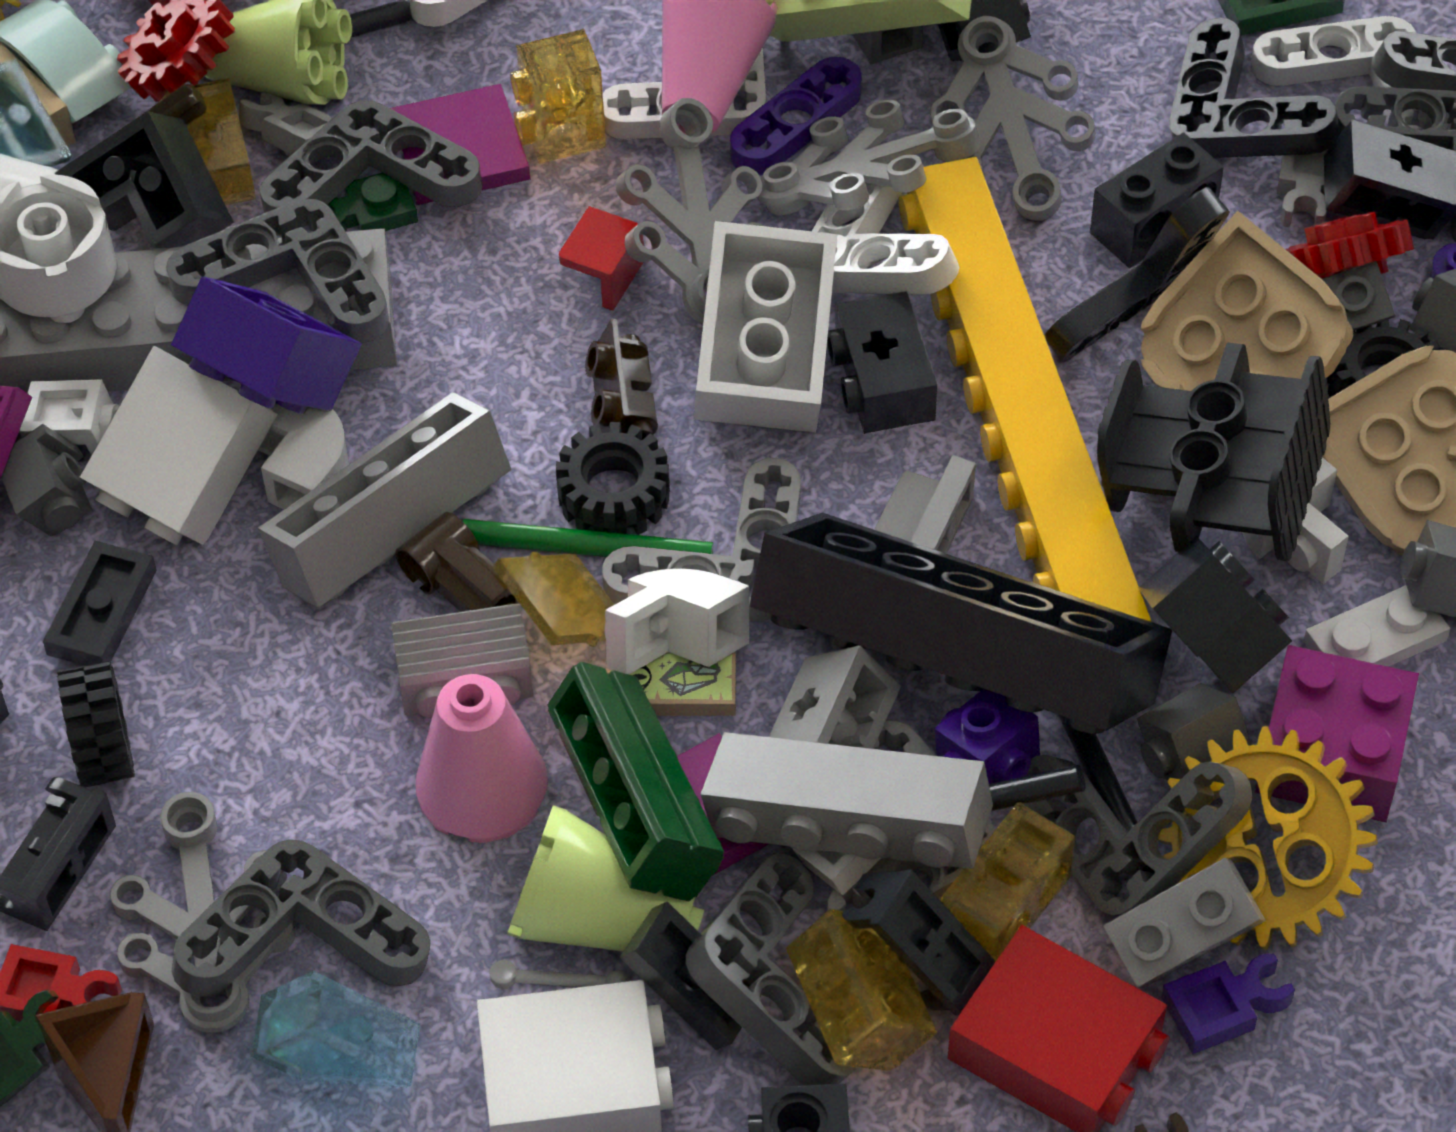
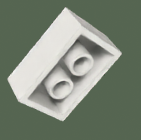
(765, 327)

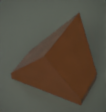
(101, 1055)

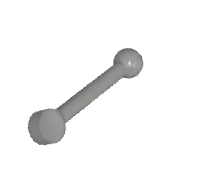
(505, 975)

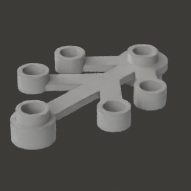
(1011, 106)
(793, 185)
(693, 220)
(173, 920)

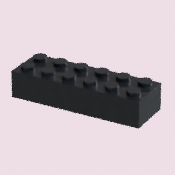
(961, 621)

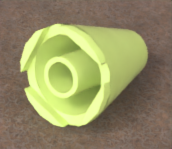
(580, 893)

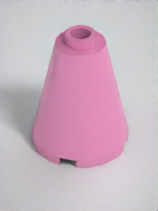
(711, 50)
(479, 764)

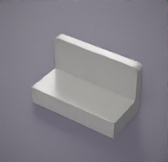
(930, 509)

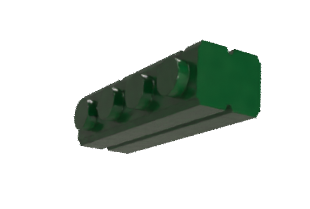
(635, 782)

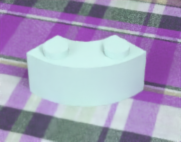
(64, 55)

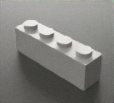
(384, 499)
(848, 800)

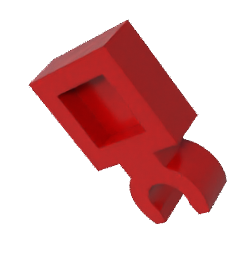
(35, 970)

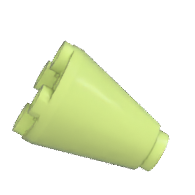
(288, 50)

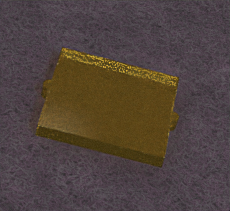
(557, 596)

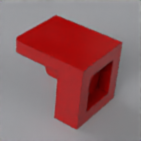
(600, 251)

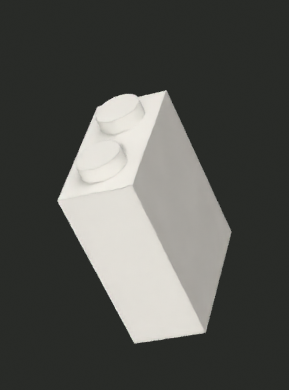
(177, 448)
(574, 1060)

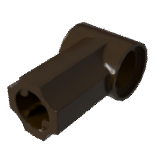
(450, 562)

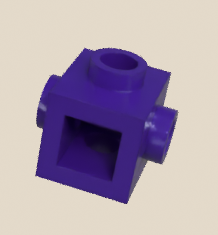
(990, 733)

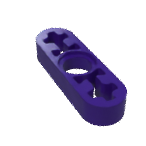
(802, 95)

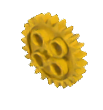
(1323, 822)

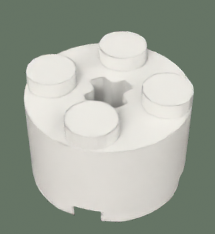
(54, 248)

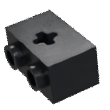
(1391, 176)
(883, 362)

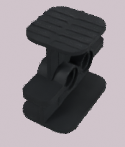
(1229, 451)

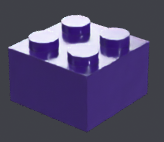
(264, 347)

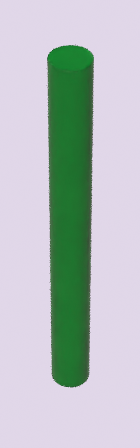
(572, 540)

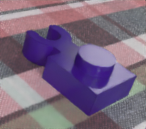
(1220, 1006)

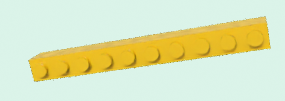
(1020, 396)

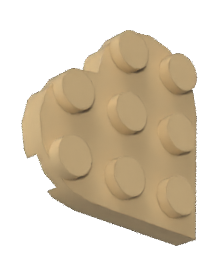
(1247, 294)
(1398, 445)

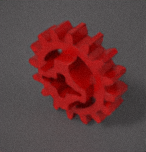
(174, 46)
(1352, 243)

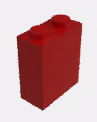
(1059, 1033)

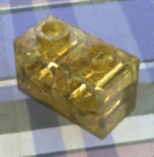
(559, 96)
(1012, 878)
(860, 994)

